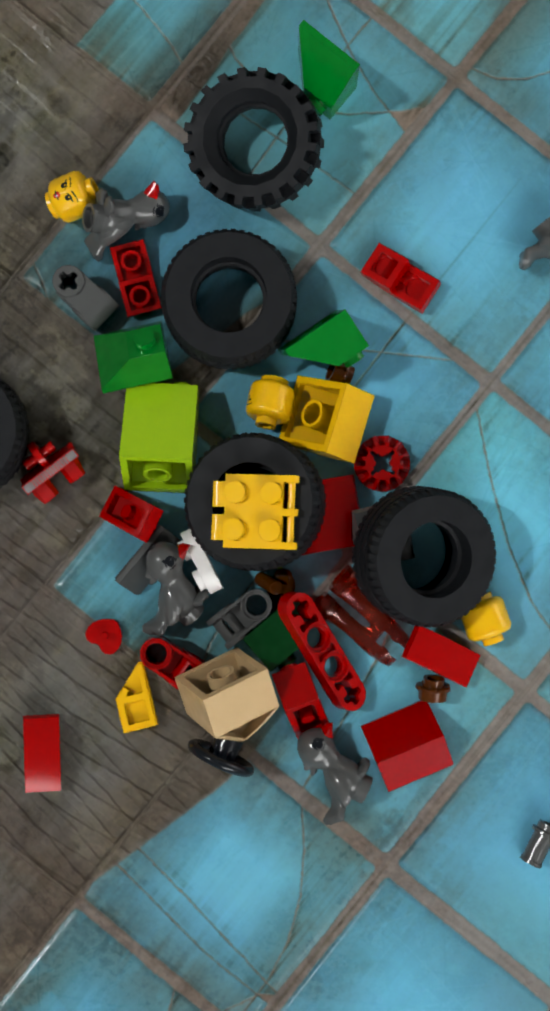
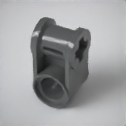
(88, 300)
(239, 617)

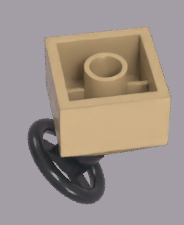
(231, 702)

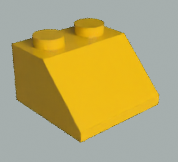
(327, 418)

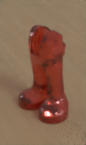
(347, 589)

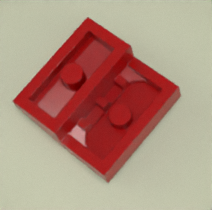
(337, 524)

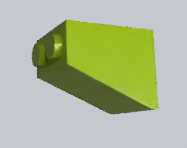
(159, 436)

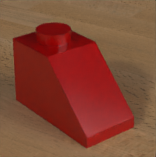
(299, 698)

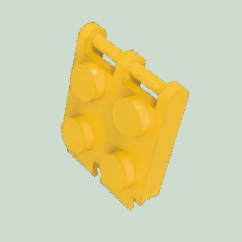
(254, 511)

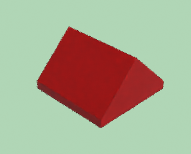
(407, 745)

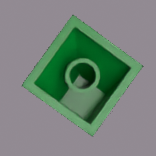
(325, 70)
(329, 341)
(132, 357)

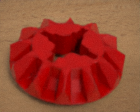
(382, 480)

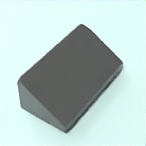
(133, 574)

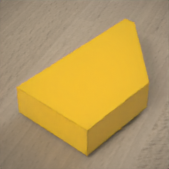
(136, 702)

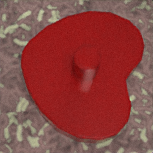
(106, 634)

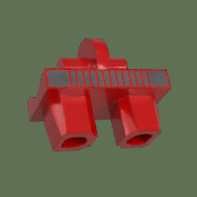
(39, 480)

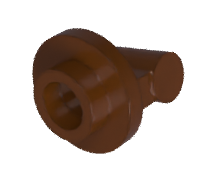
(278, 584)

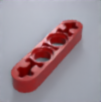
(325, 648)

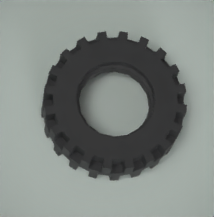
(212, 119)

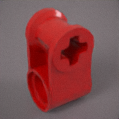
(174, 663)

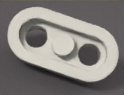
(205, 575)

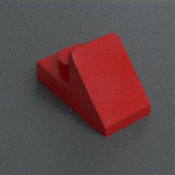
(131, 514)

